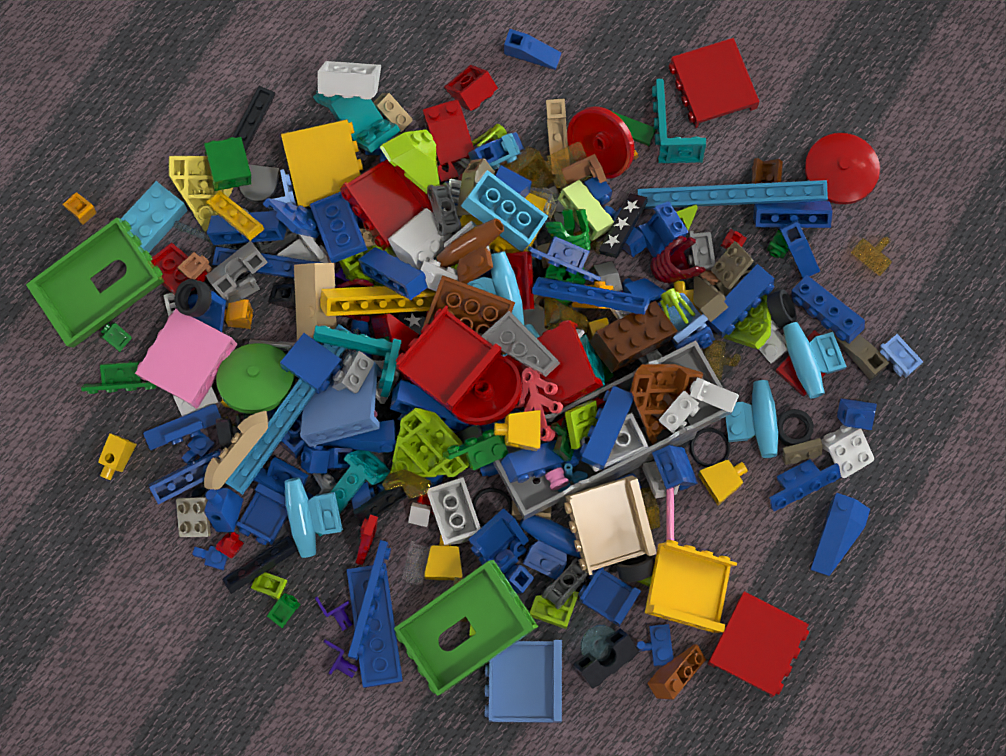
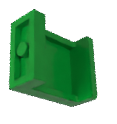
(228, 163)

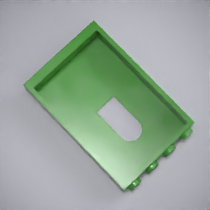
(72, 298)
(492, 611)

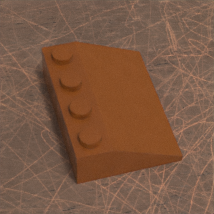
(469, 304)

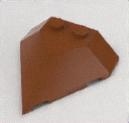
(656, 389)

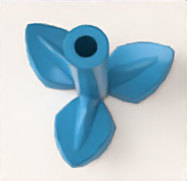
(575, 477)

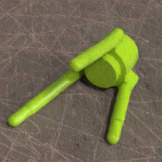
(492, 134)
(672, 299)

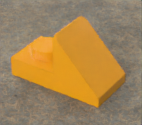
(80, 208)

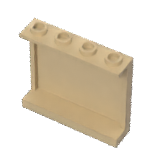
(609, 524)

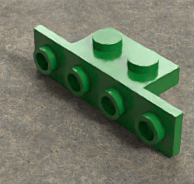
(118, 376)
(480, 450)

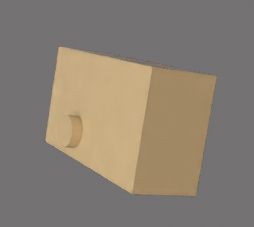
(308, 285)

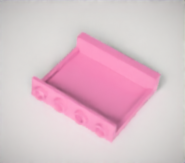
(185, 358)

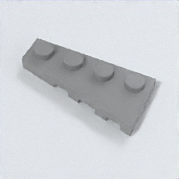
(521, 344)

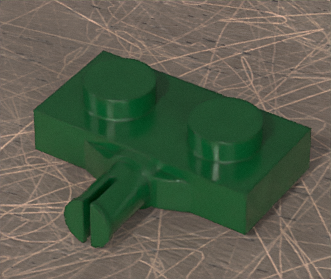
(563, 445)

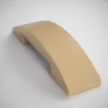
(556, 125)

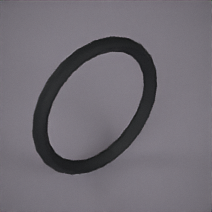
(709, 430)
(491, 490)

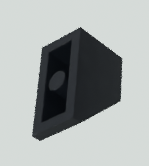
(283, 296)

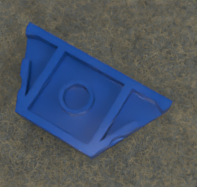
(296, 218)

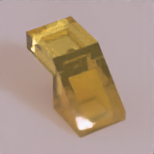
(412, 483)

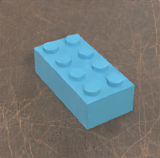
(497, 200)
(154, 215)

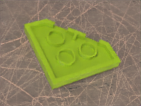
(754, 328)

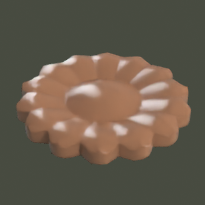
(710, 276)

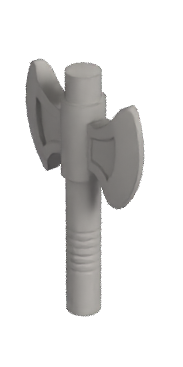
(284, 346)

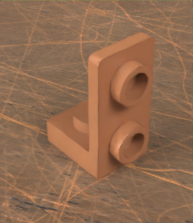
(584, 168)
(194, 266)

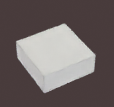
(419, 514)

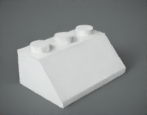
(348, 79)
(418, 240)
(628, 443)
(453, 511)

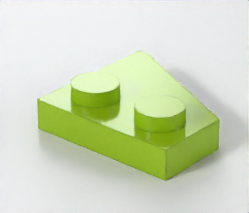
(580, 421)
(546, 611)

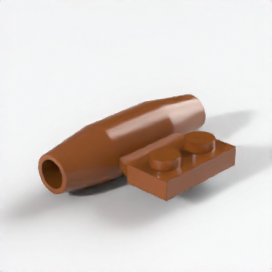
(471, 252)

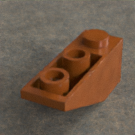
(675, 674)

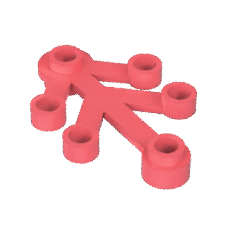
(536, 400)

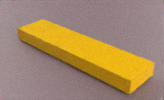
(235, 215)

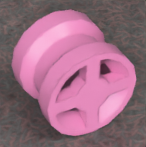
(556, 479)

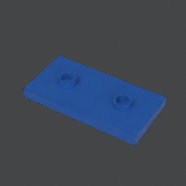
(338, 227)

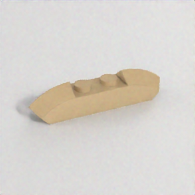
(221, 469)

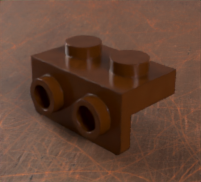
(766, 171)

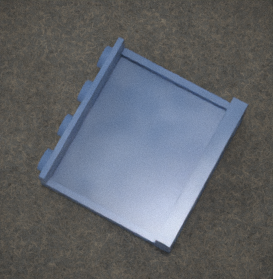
(340, 413)
(526, 683)

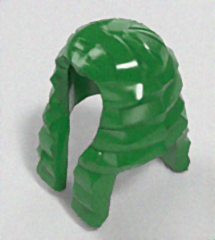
(567, 232)

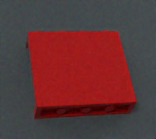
(713, 81)
(384, 200)
(447, 359)
(573, 374)
(759, 644)

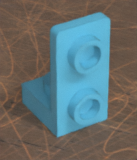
(509, 144)

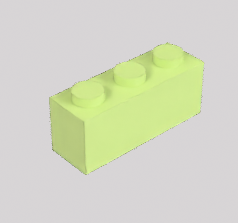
(578, 197)

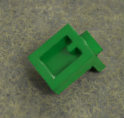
(778, 246)
(115, 336)
(283, 610)

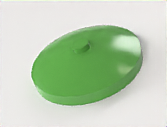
(253, 378)

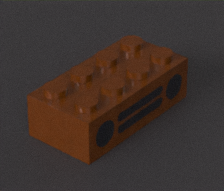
(633, 337)

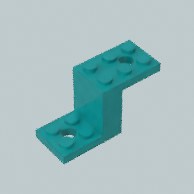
(368, 124)

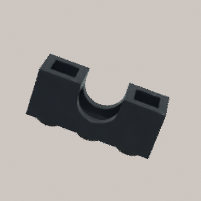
(620, 652)

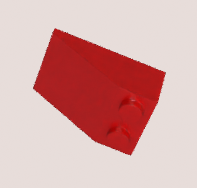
(449, 131)

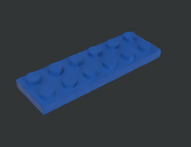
(380, 656)

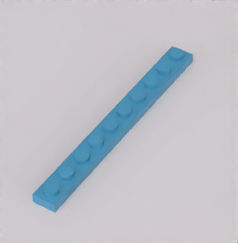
(737, 194)
(277, 429)

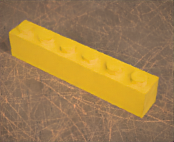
(372, 301)

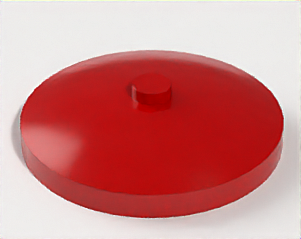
(605, 136)
(846, 164)
(492, 395)

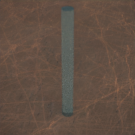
(200, 234)

